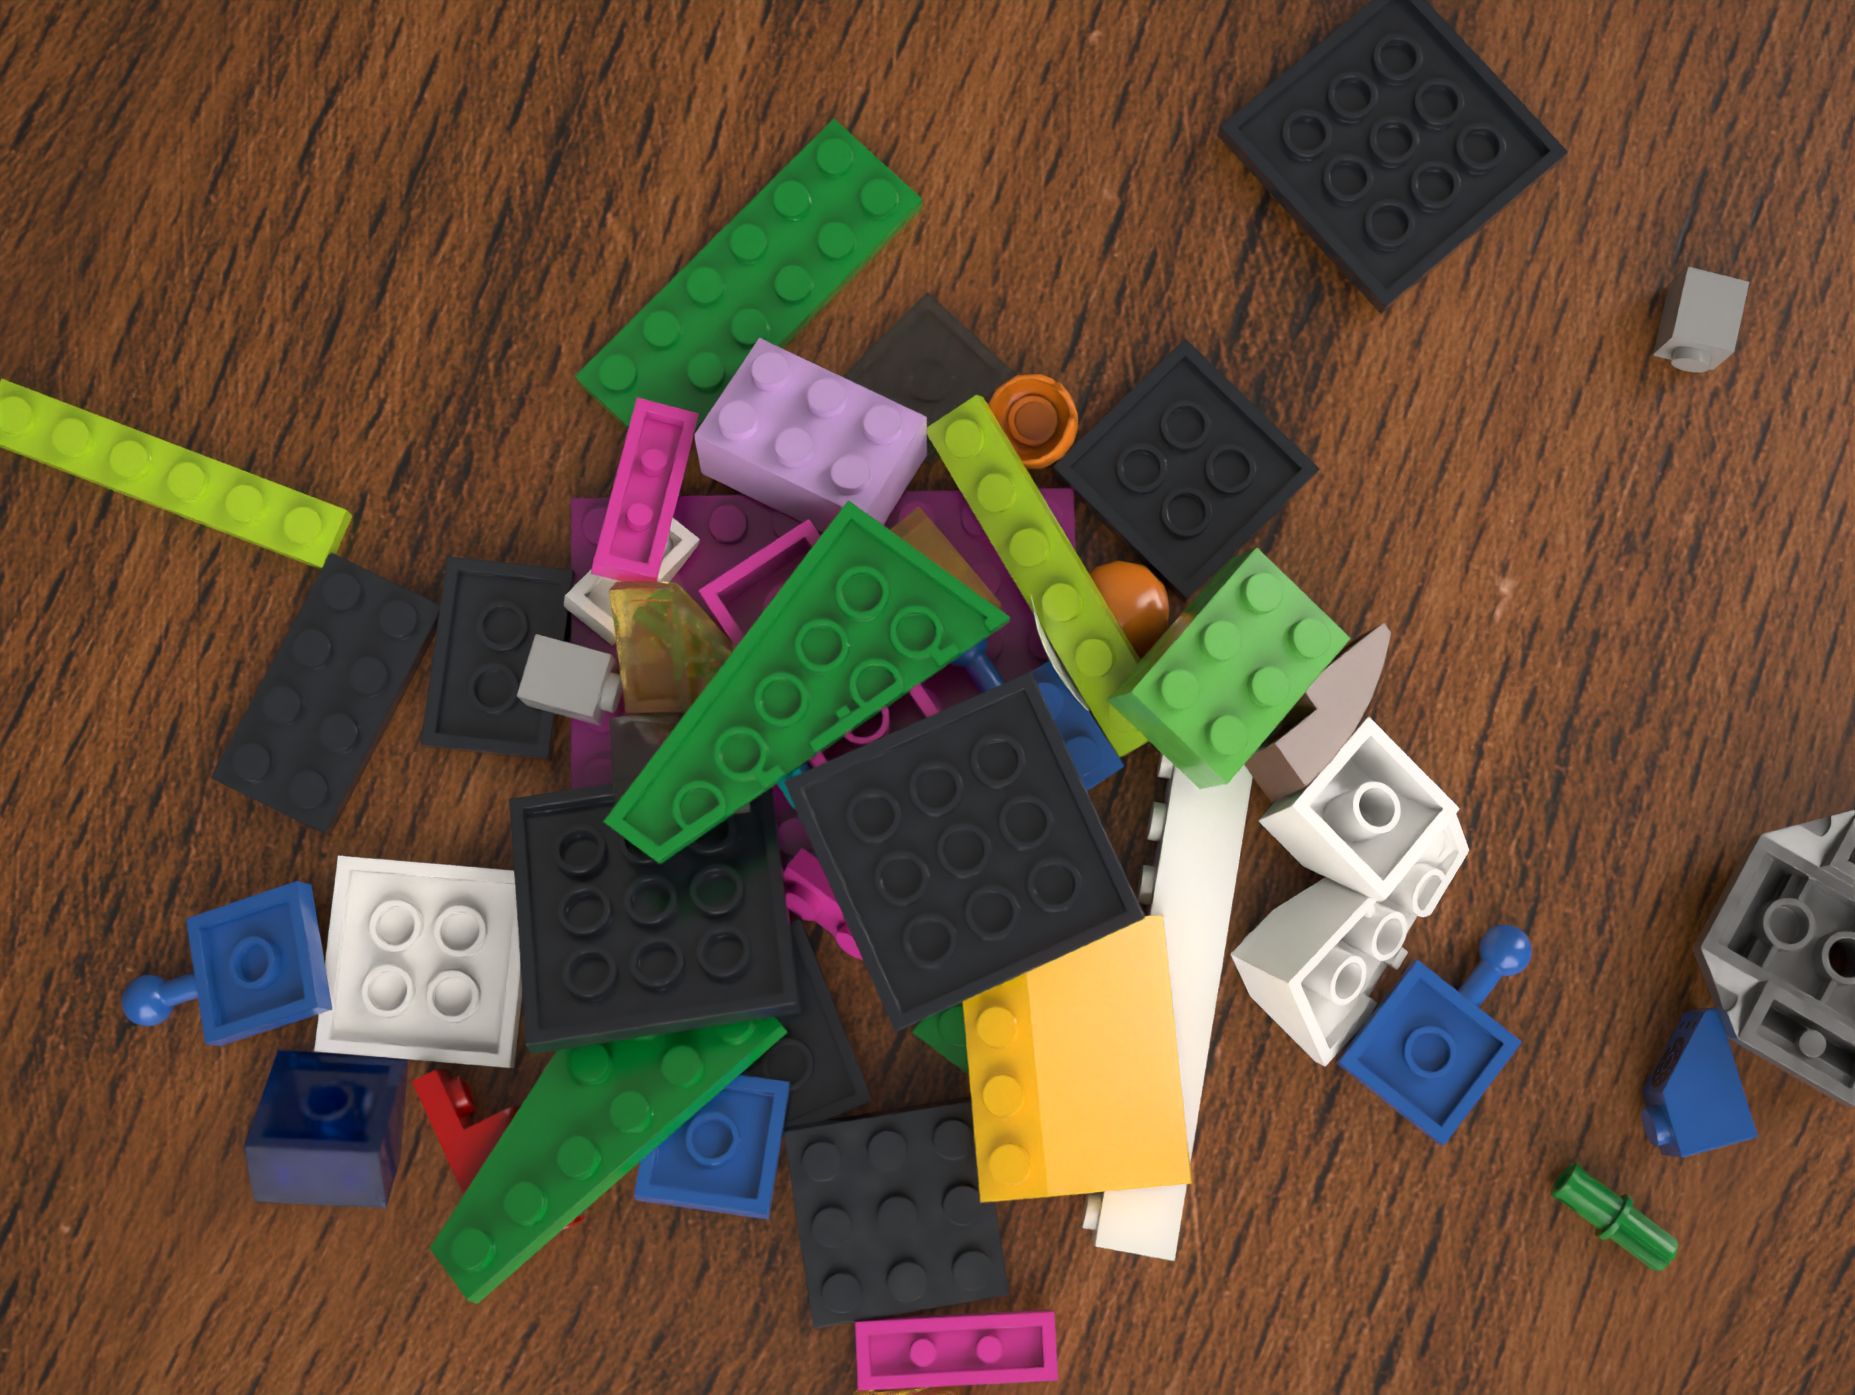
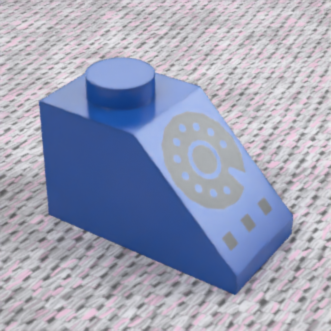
(1696, 1091)

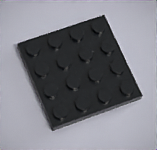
(1391, 145)
(963, 851)
(640, 944)

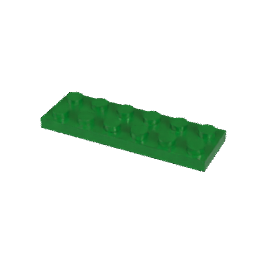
(756, 279)

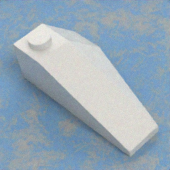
(1329, 946)

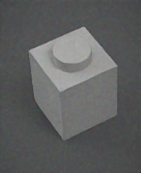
(1700, 320)
(570, 680)

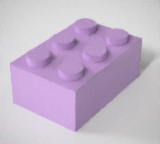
(809, 439)

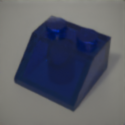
(328, 1130)

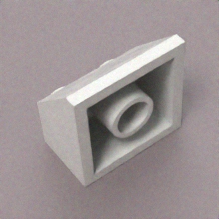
(1363, 815)

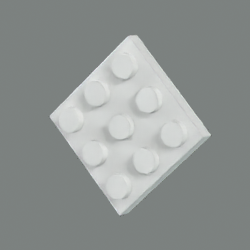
(422, 963)

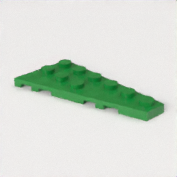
(826, 655)
(580, 1134)

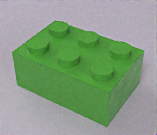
(1228, 669)

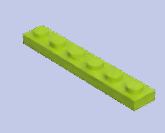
(169, 476)
(1040, 561)

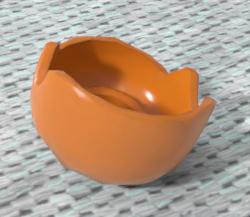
(1036, 418)
(1136, 601)

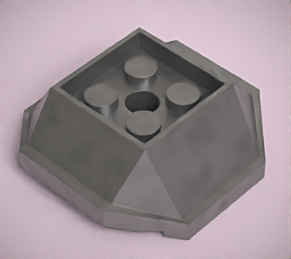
(1771, 949)

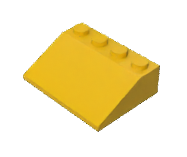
(1079, 1073)

